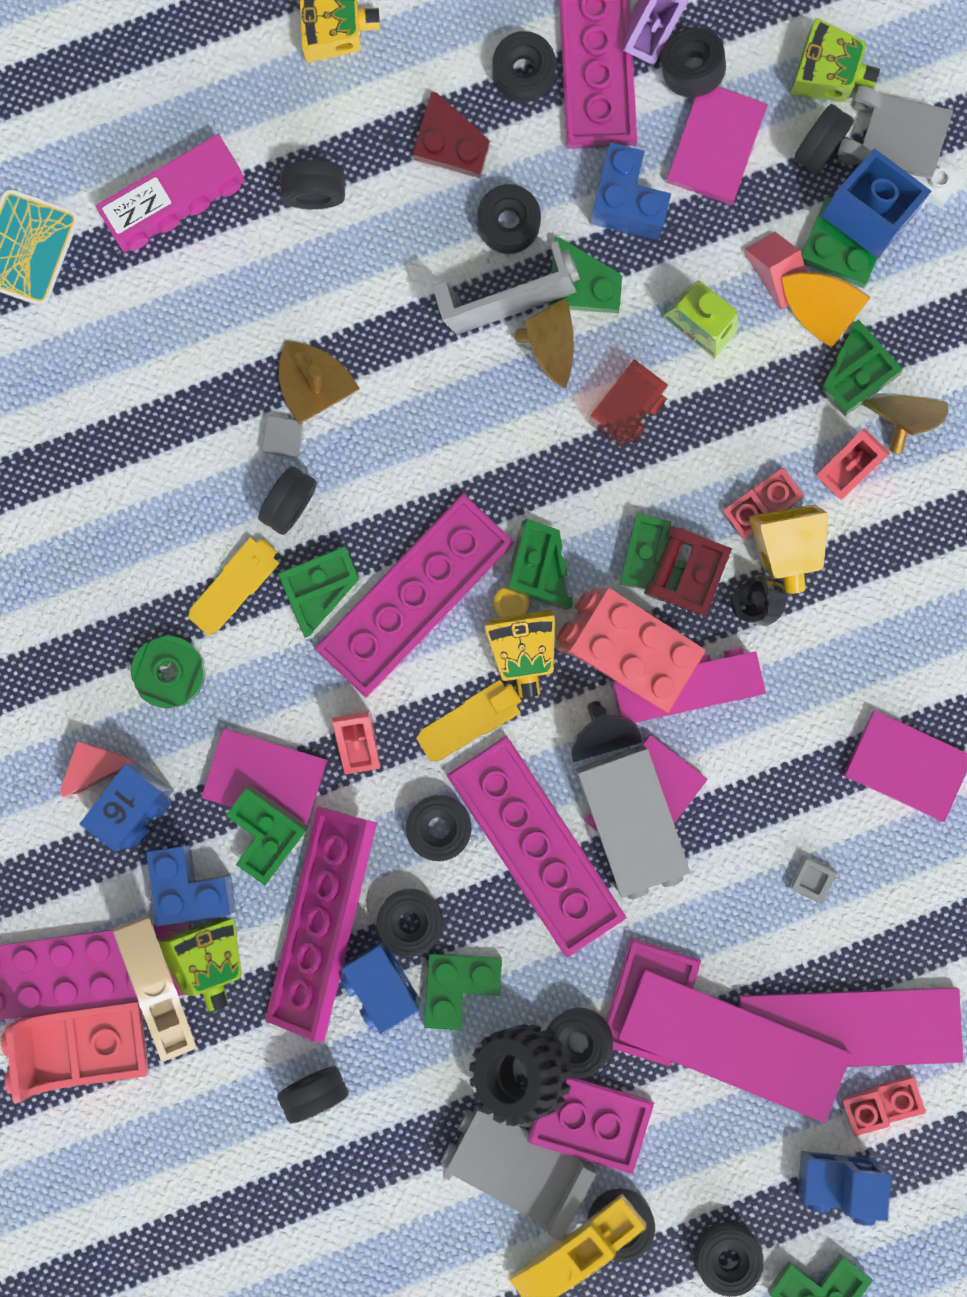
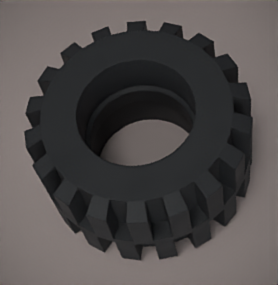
(496, 1080)

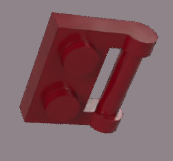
(699, 576)

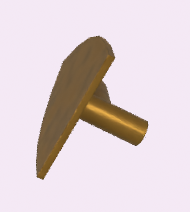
(551, 340)
(312, 380)
(909, 415)

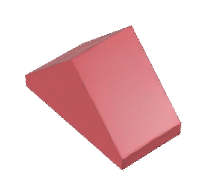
(772, 259)
(852, 463)
(356, 742)
(91, 766)

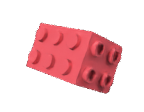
(630, 647)
(74, 1049)

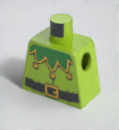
(832, 64)
(703, 318)
(204, 960)

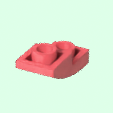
(771, 495)
(884, 1104)

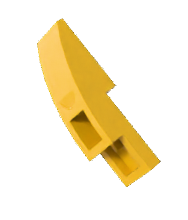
(581, 1252)

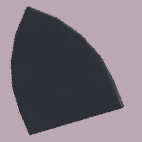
(604, 734)

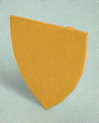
(823, 303)

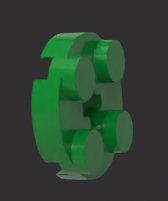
(150, 682)

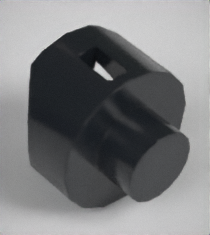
(761, 598)

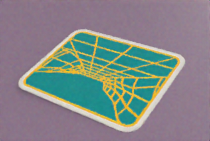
(32, 245)

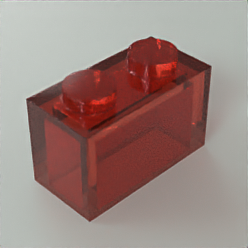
(628, 404)

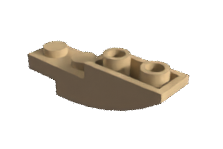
(154, 988)

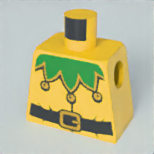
(334, 27)
(523, 648)

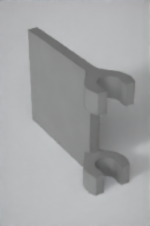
(900, 130)

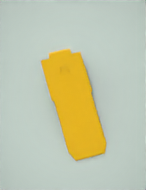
(232, 587)
(469, 721)

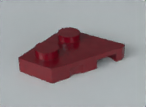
(450, 140)

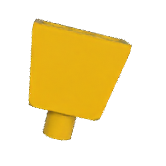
(791, 543)

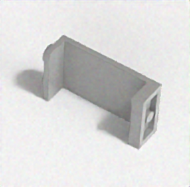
(510, 301)
(633, 822)
(519, 1174)

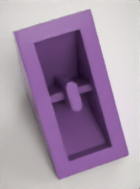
(651, 27)

